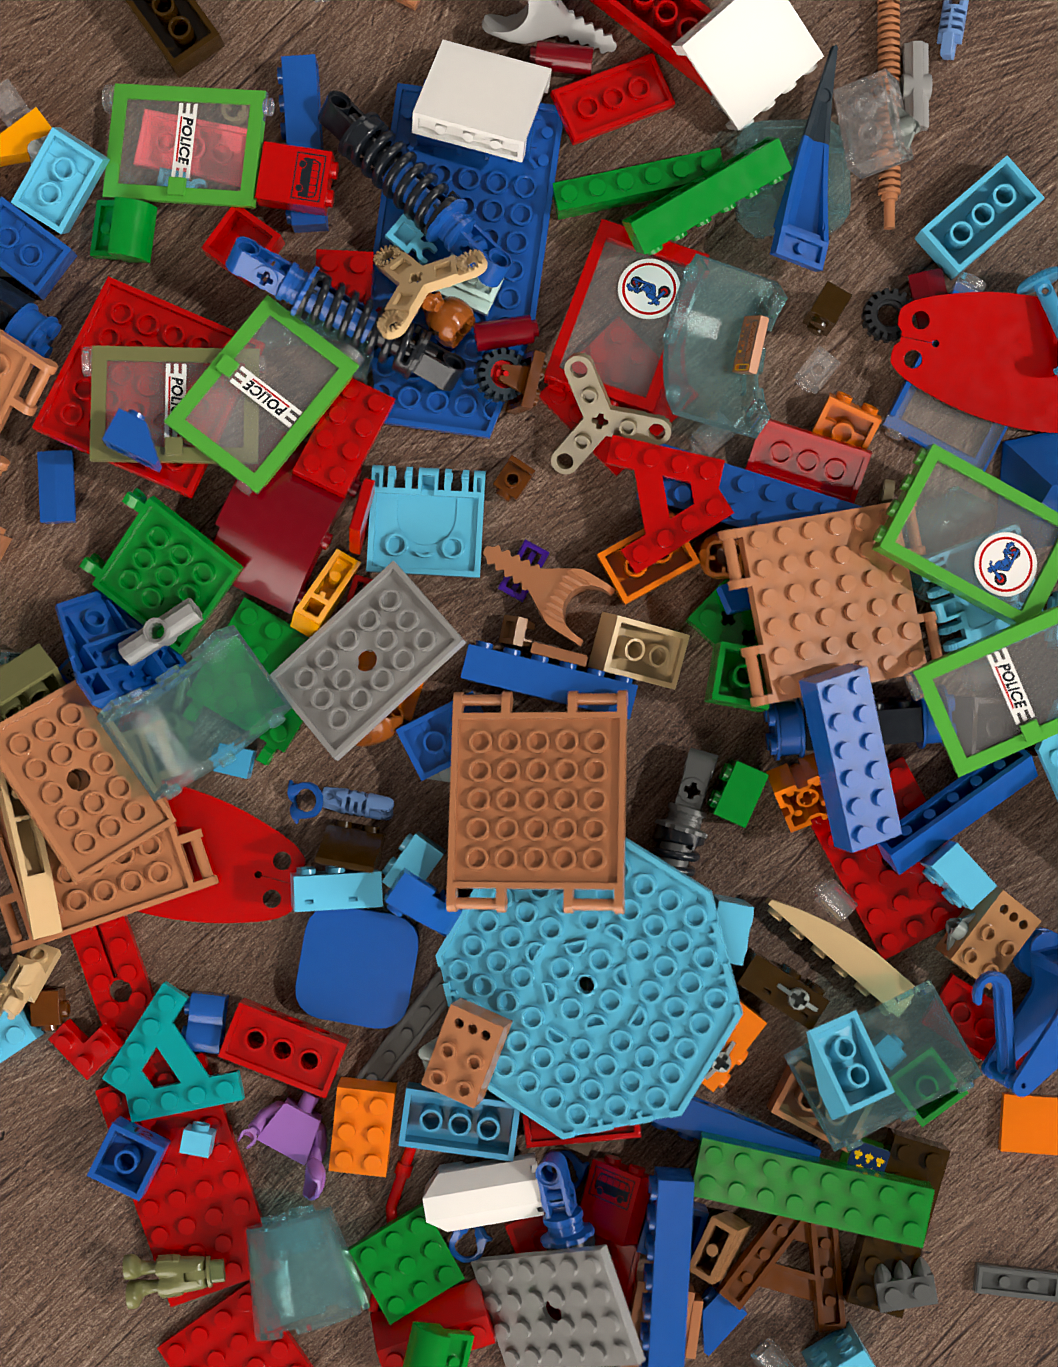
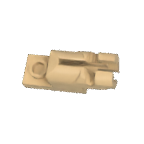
(26, 978)

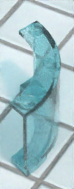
(704, 343)
(195, 715)
(919, 1054)

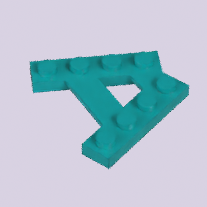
(196, 1086)

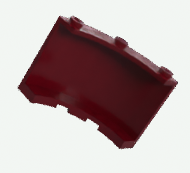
(279, 533)

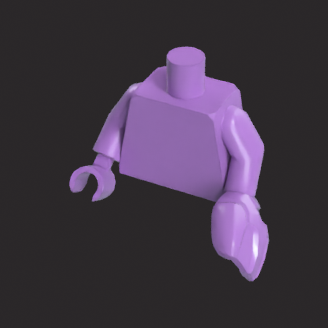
(297, 1133)

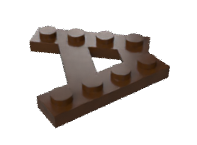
(760, 1268)

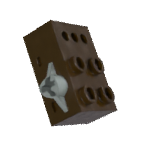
(782, 988)

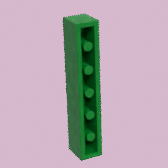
(630, 184)
(707, 195)

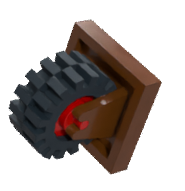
(511, 378)

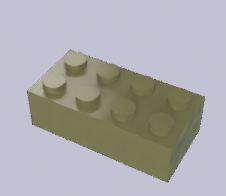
(27, 681)

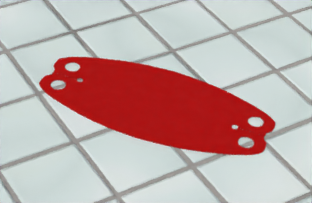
(990, 356)
(236, 850)

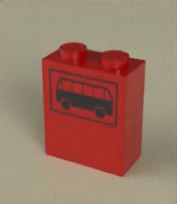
(296, 178)
(616, 1199)

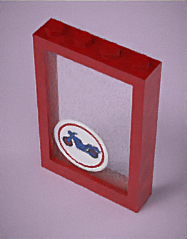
(621, 317)

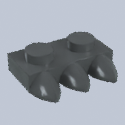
(904, 1289)

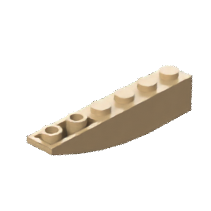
(31, 864)
(850, 955)

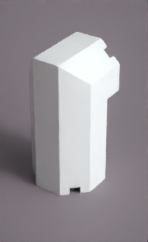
(482, 1193)

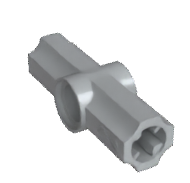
(916, 82)
(146, 640)

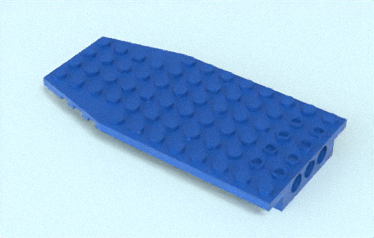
(514, 209)

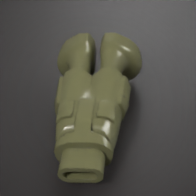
(175, 1273)

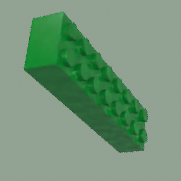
(812, 1189)

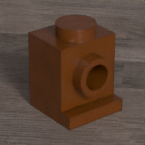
(521, 471)

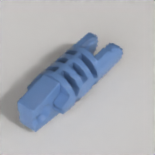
(951, 27)
(358, 803)

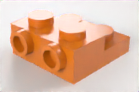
(847, 421)

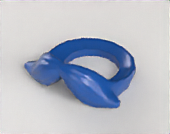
(293, 790)
(580, 1167)
(481, 1241)

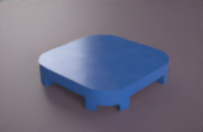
(357, 967)

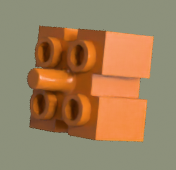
(798, 792)

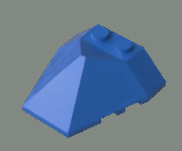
(1032, 467)
(92, 632)

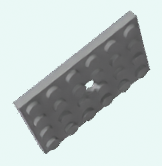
(324, 675)
(579, 1282)

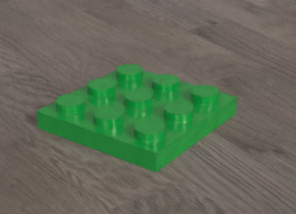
(405, 1263)

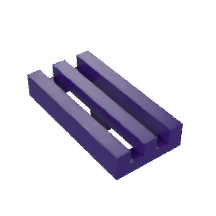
(535, 549)

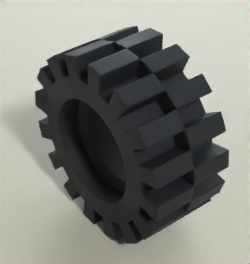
(871, 319)

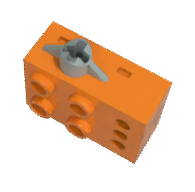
(735, 1048)

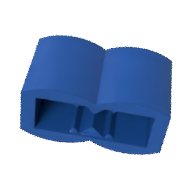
(205, 1021)

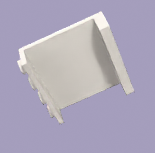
(749, 55)
(480, 100)

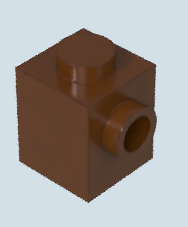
(50, 1009)

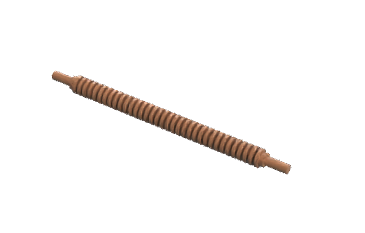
(889, 59)

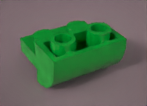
(123, 230)
(437, 1347)

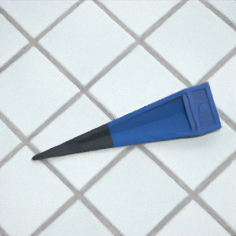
(802, 216)

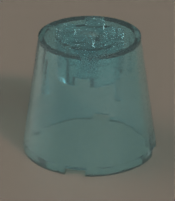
(301, 1273)

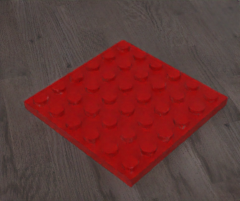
(125, 318)

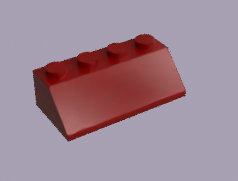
(456, 1308)

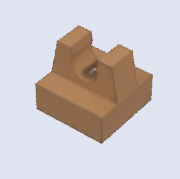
(514, 631)

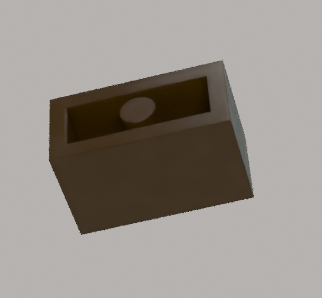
(826, 309)

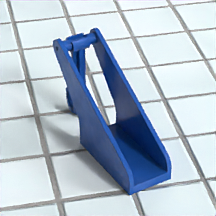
(1031, 1025)

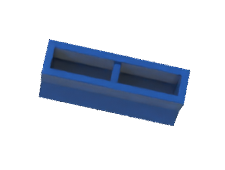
(56, 486)

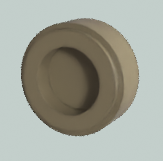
(886, 491)

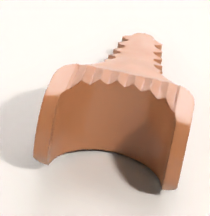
(548, 587)

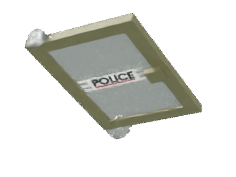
(148, 382)

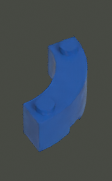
(421, 902)

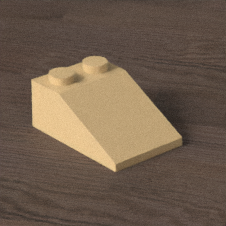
(638, 650)

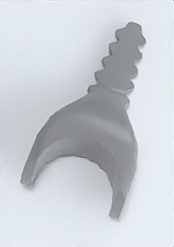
(544, 20)

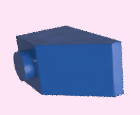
(132, 438)
(717, 1319)

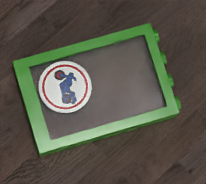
(972, 536)

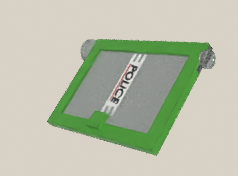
(185, 143)
(263, 395)
(994, 692)

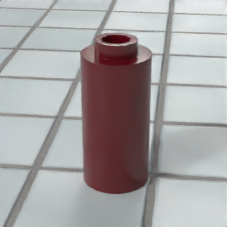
(563, 57)
(505, 333)

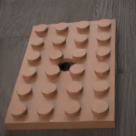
(86, 825)

